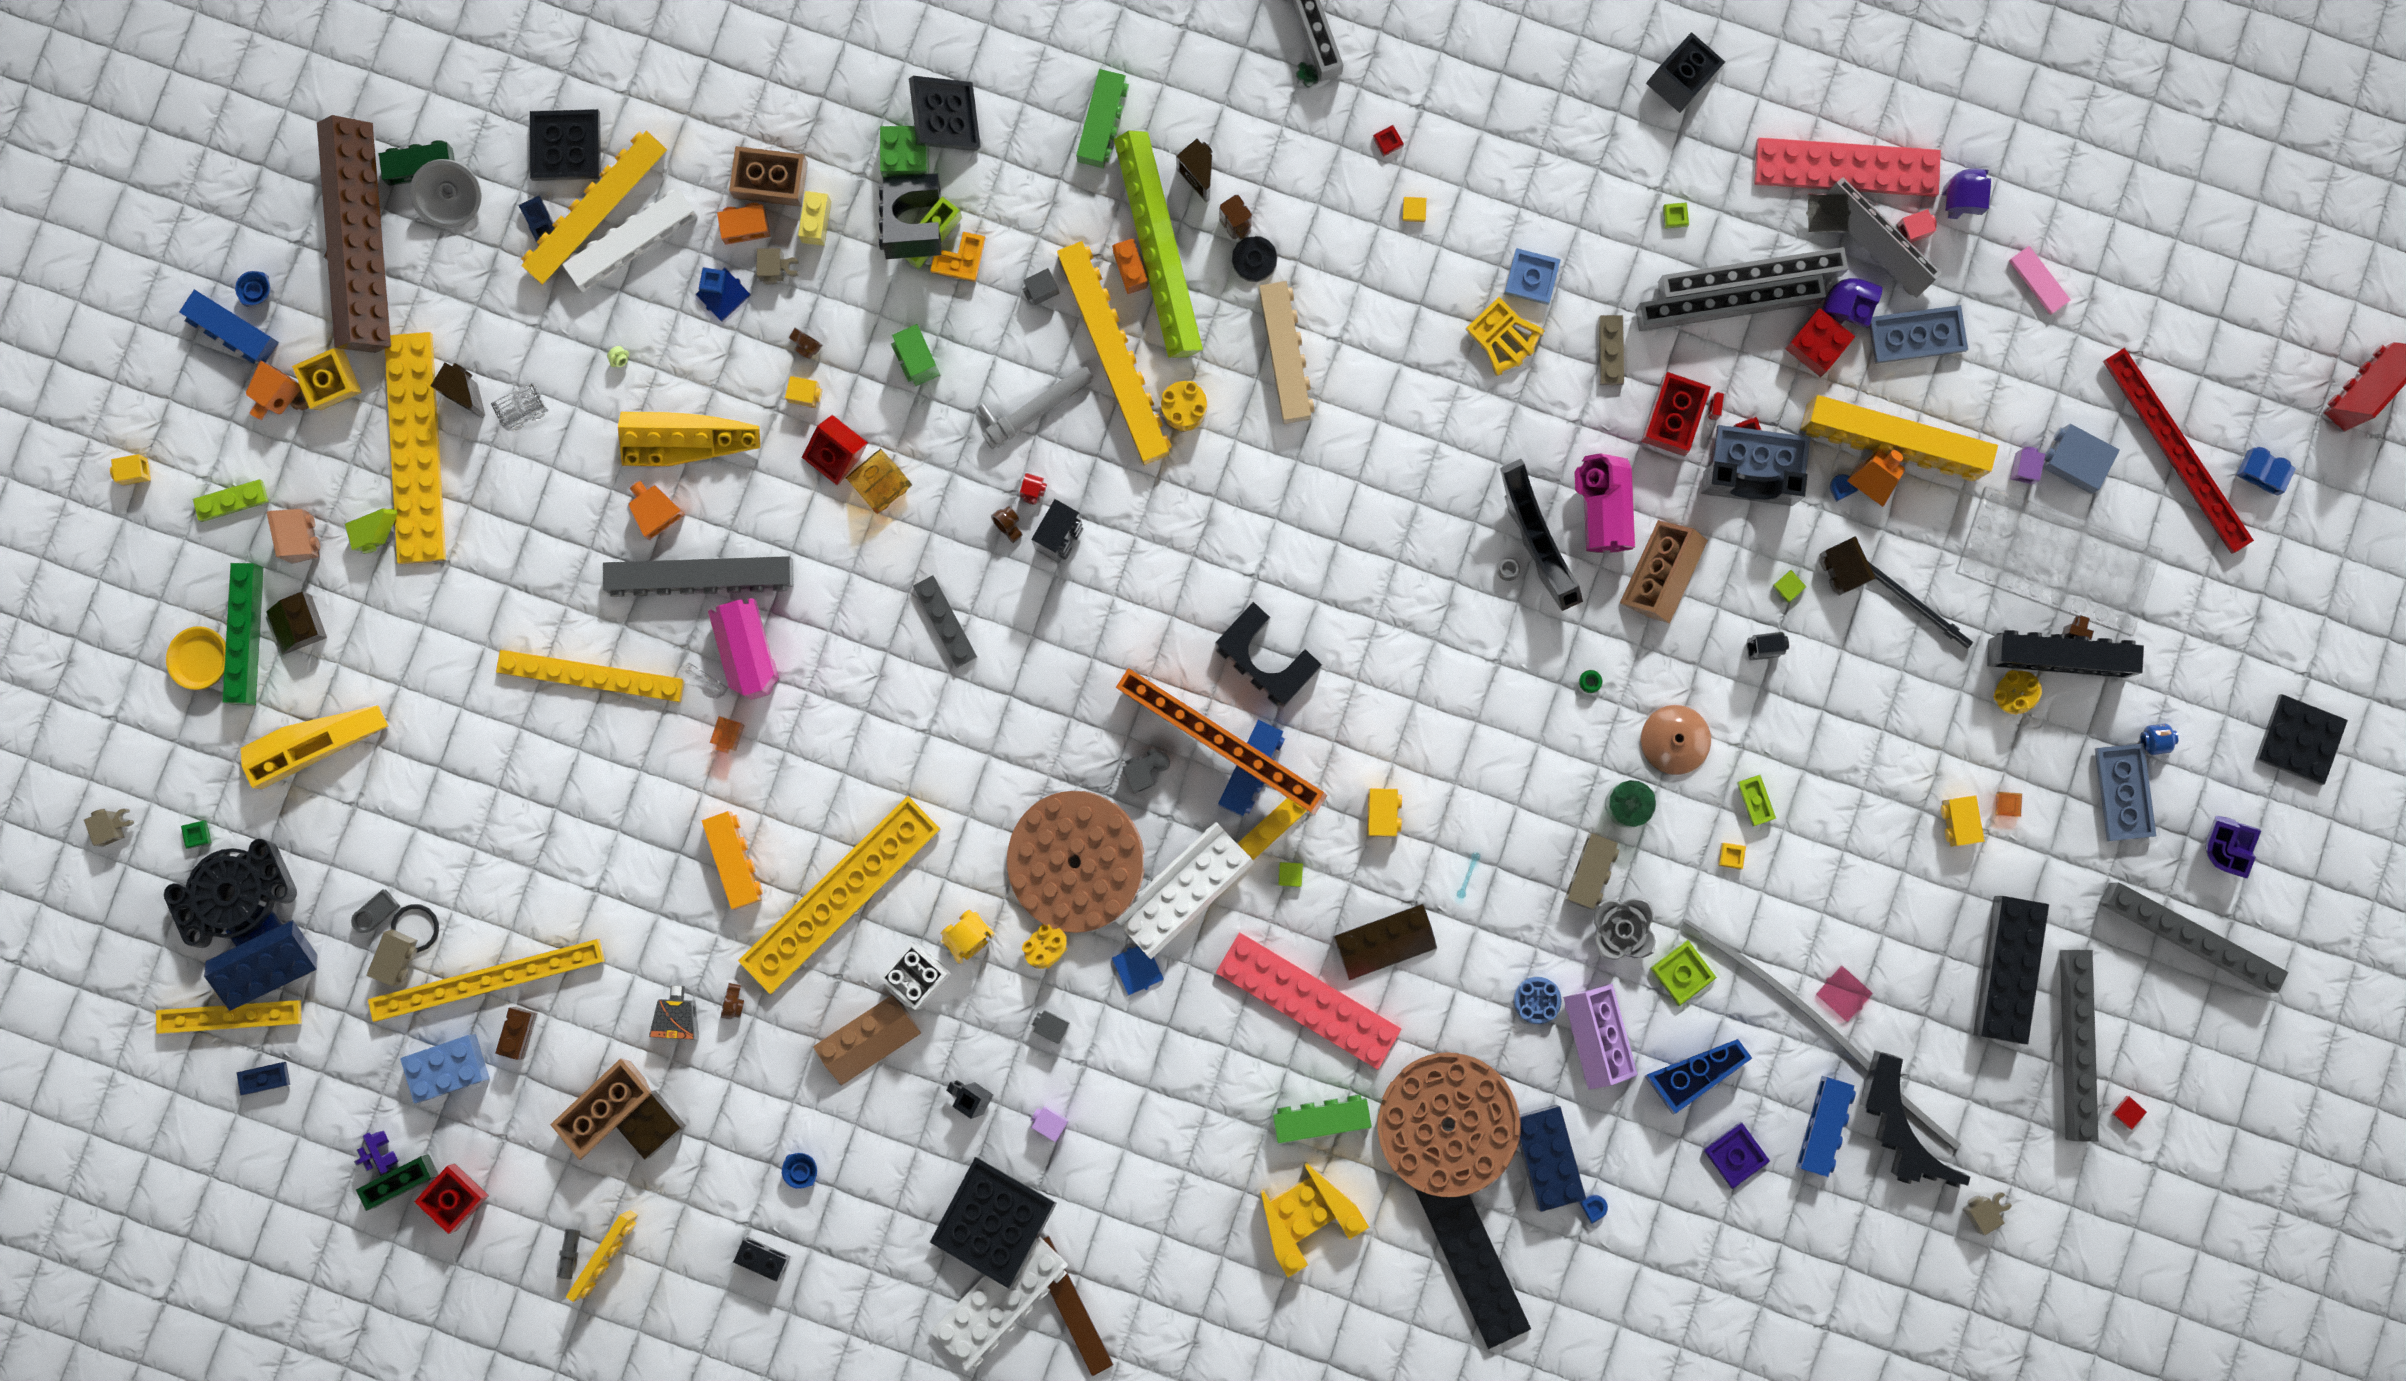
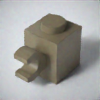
(772, 264)
(105, 826)
(1985, 1213)

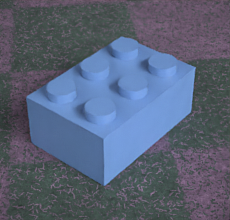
(444, 1068)

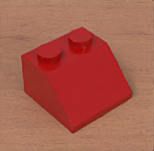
(834, 449)

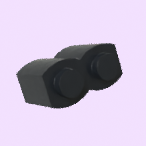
(1767, 646)

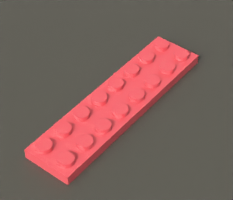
(1863, 166)
(1308, 1000)

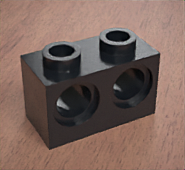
(761, 1259)

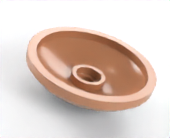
(1660, 744)

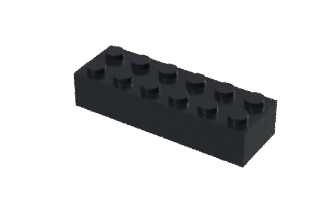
(2065, 655)
(2011, 969)

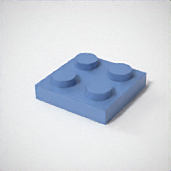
(1532, 276)

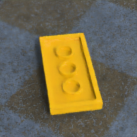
(598, 1263)

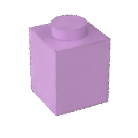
(1048, 1123)

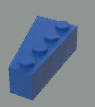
(1694, 1076)

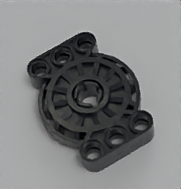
(208, 887)

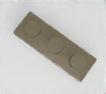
(1611, 350)

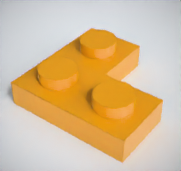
(963, 264)

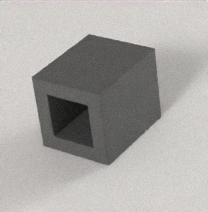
(1040, 287)
(1050, 1026)

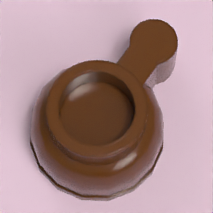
(805, 344)
(1006, 522)
(732, 1006)

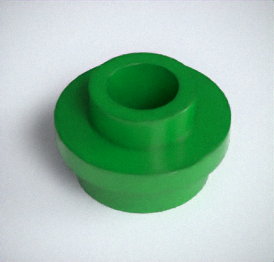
(1597, 681)

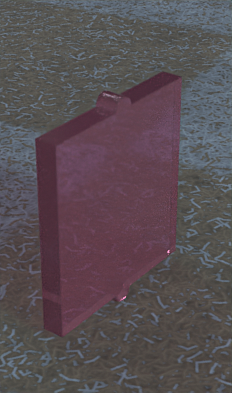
(1844, 993)

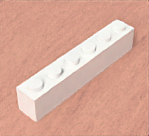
(629, 239)

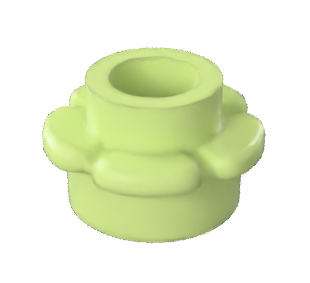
(618, 357)

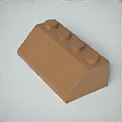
(1664, 571)
(867, 1039)
(602, 1107)

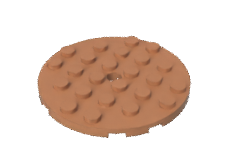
(1108, 852)
(1483, 1133)

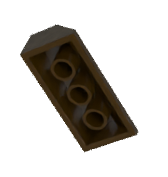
(1385, 941)

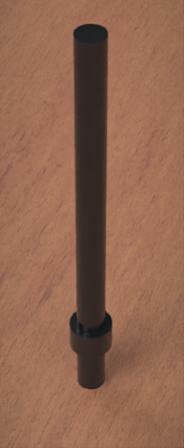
(1950, 630)

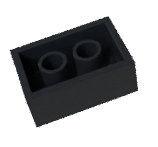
(1057, 531)

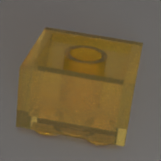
(879, 481)

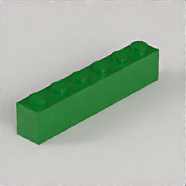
(243, 634)

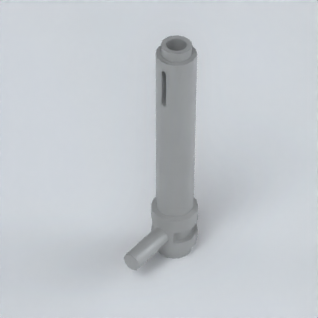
(1008, 427)

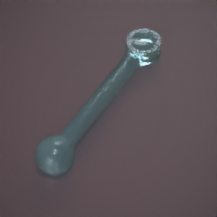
(1461, 893)

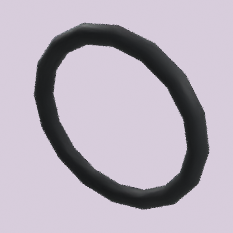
(431, 914)

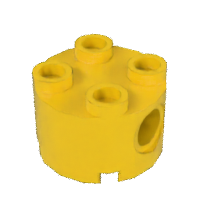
(1184, 405)
(966, 936)

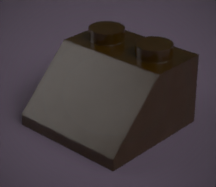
(1196, 167)
(458, 386)
(1846, 566)
(296, 622)

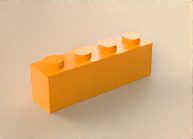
(731, 860)

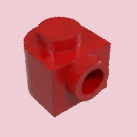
(1032, 488)

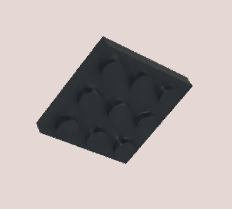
(944, 113)
(565, 145)
(2301, 739)

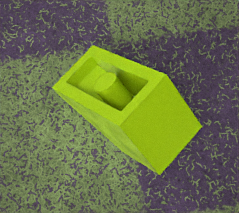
(370, 530)

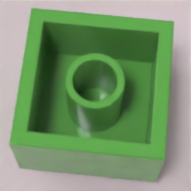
(900, 152)
(917, 359)

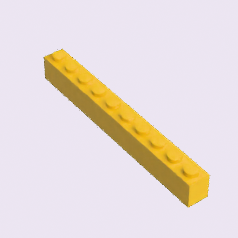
(1113, 353)

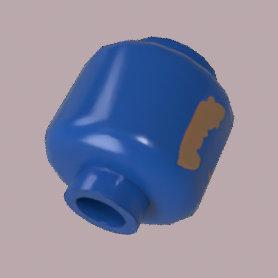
(2159, 739)

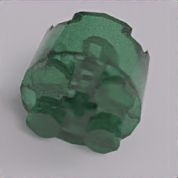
(1642, 797)

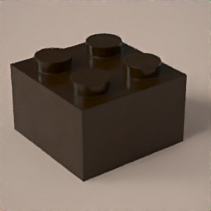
(651, 1125)

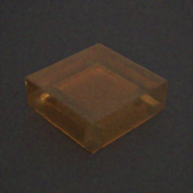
(2008, 804)

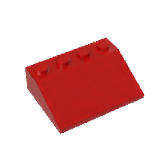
(2371, 389)

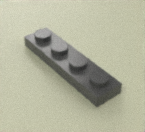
(945, 621)

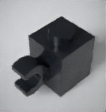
(971, 1098)

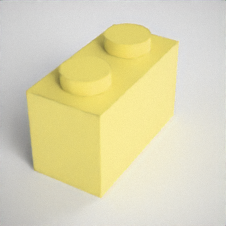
(814, 218)

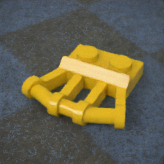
(1493, 324)

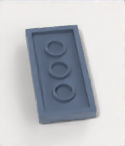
(1918, 334)
(1760, 451)
(2125, 792)

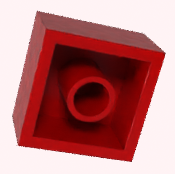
(1820, 342)
(451, 1198)

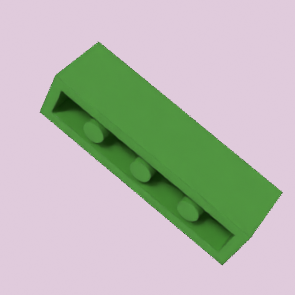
(1101, 118)
(1321, 1120)

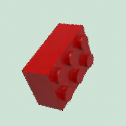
(1676, 414)

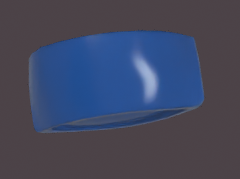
(252, 288)
(799, 1170)

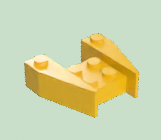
(1303, 1211)

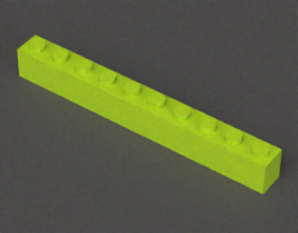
(1158, 244)

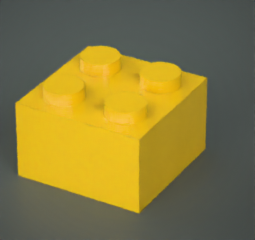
(326, 379)

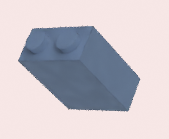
(2080, 458)

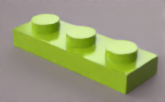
(230, 500)

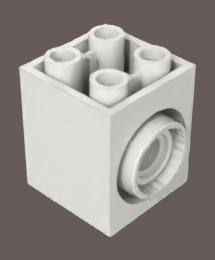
(915, 976)

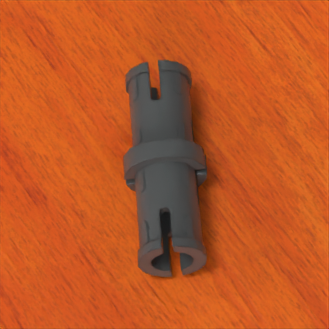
(568, 1253)

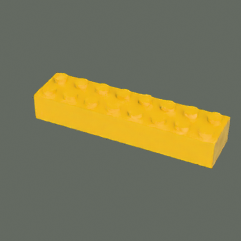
(1886, 432)

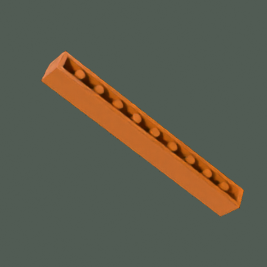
(1221, 741)

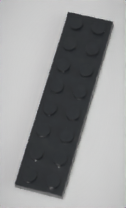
(1475, 1267)

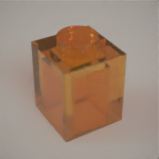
(726, 734)

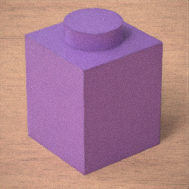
(2027, 465)

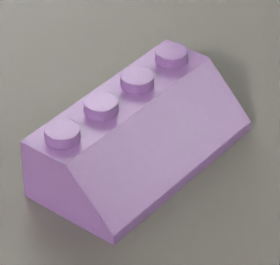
(1600, 1036)

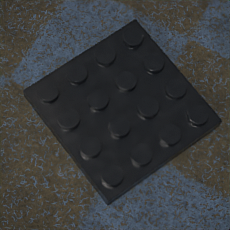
(993, 1222)

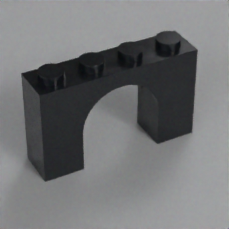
(898, 196)
(1724, 481)
(1280, 685)

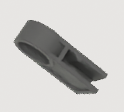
(378, 907)

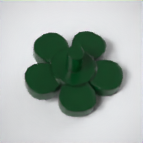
(1306, 73)

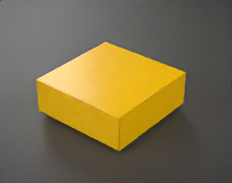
(1414, 209)
(1732, 856)

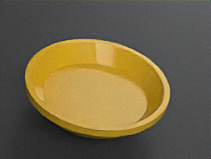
(196, 658)

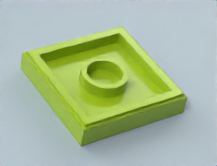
(1683, 972)

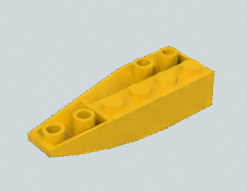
(681, 438)
(306, 743)

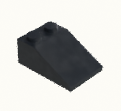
(1685, 72)

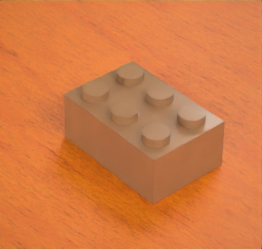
(768, 176)

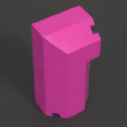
(1607, 502)
(744, 648)

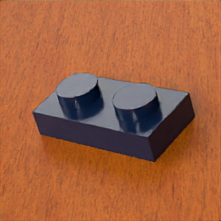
(263, 1078)

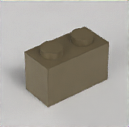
(392, 958)

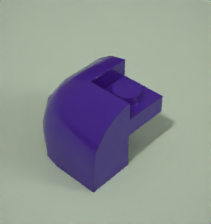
(1967, 193)
(1853, 301)
(2232, 846)

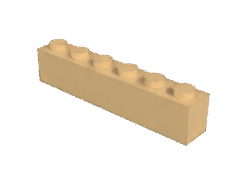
(1285, 352)

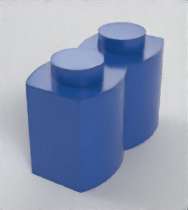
(2266, 471)

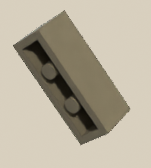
(1592, 871)

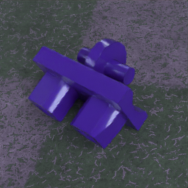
(383, 1162)

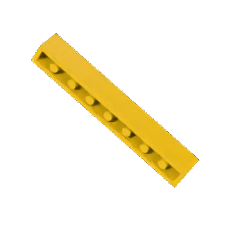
(594, 207)

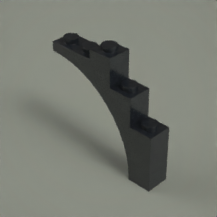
(1537, 537)
(1884, 1096)

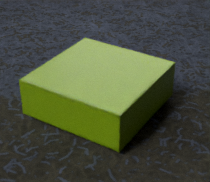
(1676, 215)
(1789, 586)
(1290, 874)

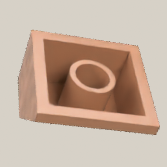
(293, 535)

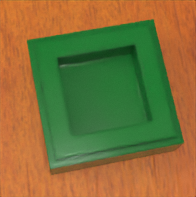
(196, 834)

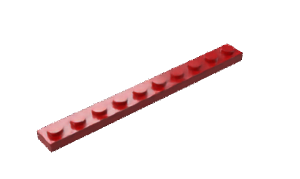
(2178, 451)

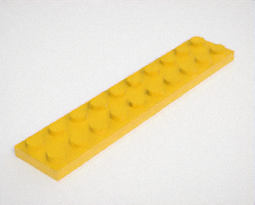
(415, 449)
(839, 895)

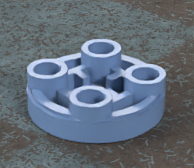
(1537, 1000)

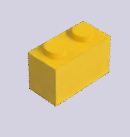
(1383, 812)
(1962, 821)

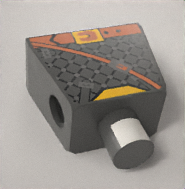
(675, 1017)

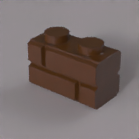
(1235, 217)
(516, 1033)

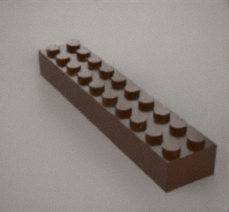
(353, 234)

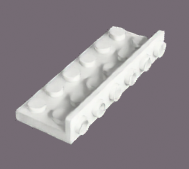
(1184, 890)
(993, 1308)

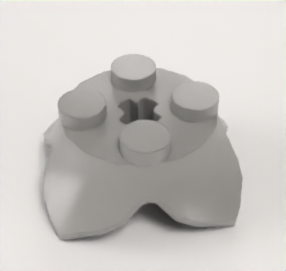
(1638, 941)

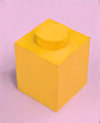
(803, 392)
(130, 470)

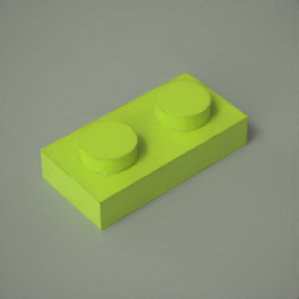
(1756, 800)

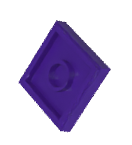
(1736, 1155)

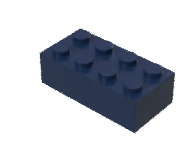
(260, 965)
(1549, 1159)

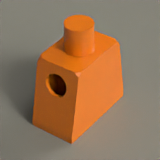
(271, 390)
(1878, 475)
(653, 510)

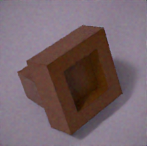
(2078, 628)

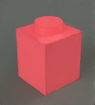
(1917, 226)

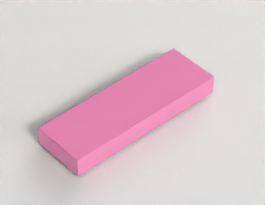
(2039, 280)

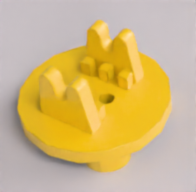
(2022, 682)
(1044, 947)

